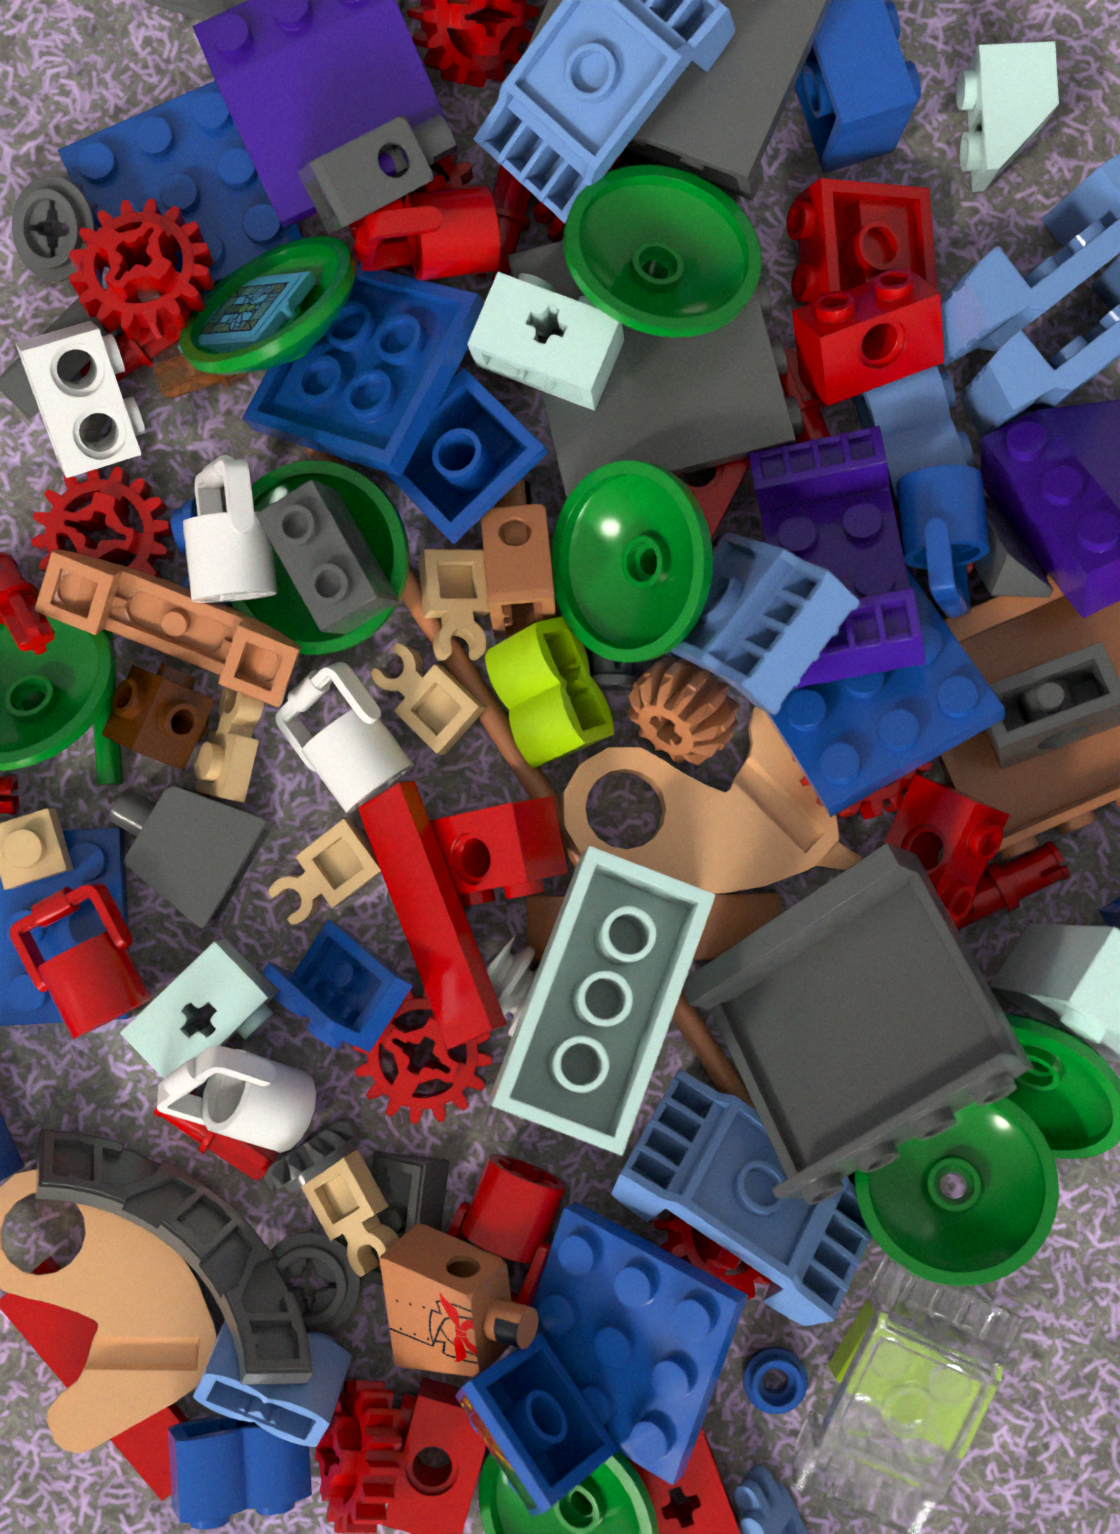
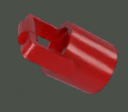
(445, 231)
(91, 980)
(512, 1216)

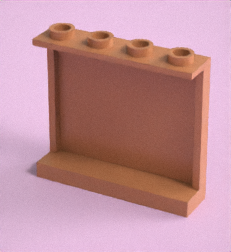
(1063, 784)

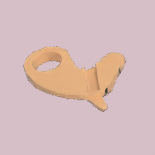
(716, 838)

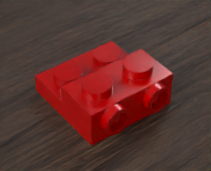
(856, 232)

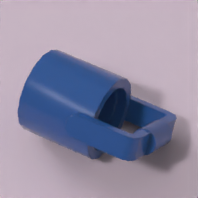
(944, 529)

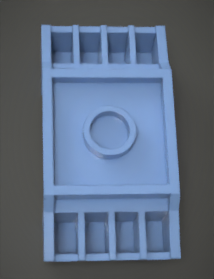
(593, 86)
(998, 302)
(1021, 379)
(764, 619)
(720, 1179)

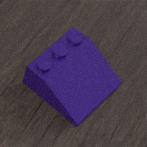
(311, 81)
(1061, 493)

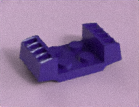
(836, 511)

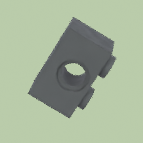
(327, 558)
(1055, 705)

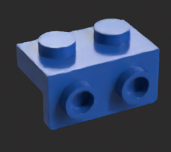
(341, 989)

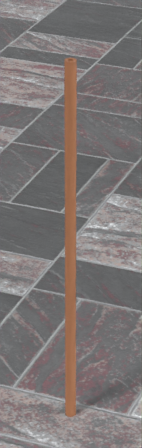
(538, 786)

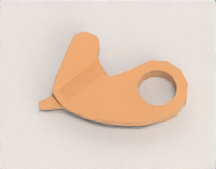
(148, 1316)

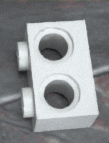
(68, 403)

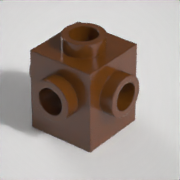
(158, 715)

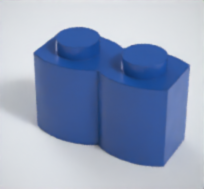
(232, 1467)

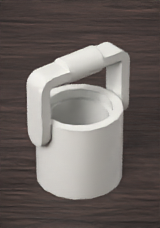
(230, 549)
(353, 753)
(243, 1097)

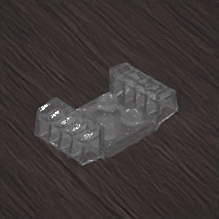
(906, 1400)

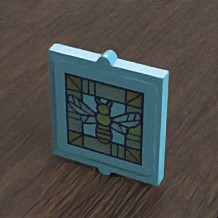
(255, 311)

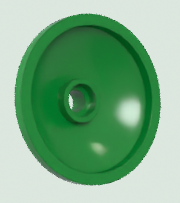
(662, 251)
(335, 275)
(378, 523)
(608, 555)
(51, 695)
(1068, 1091)
(995, 1223)
(615, 1504)

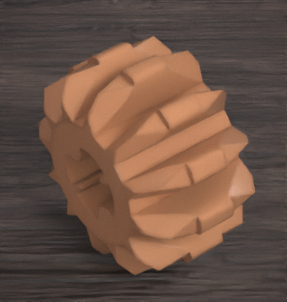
(683, 710)

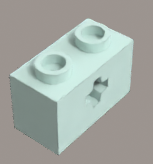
(565, 366)
(217, 977)

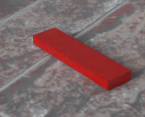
(431, 915)
(64, 1344)

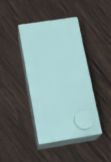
(1068, 980)
(602, 1000)

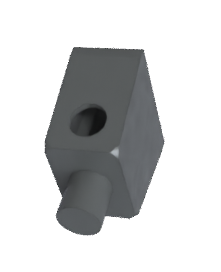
(351, 183)
(190, 847)

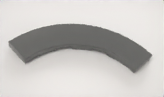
(202, 1230)

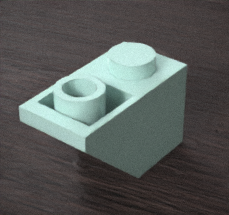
(1008, 101)

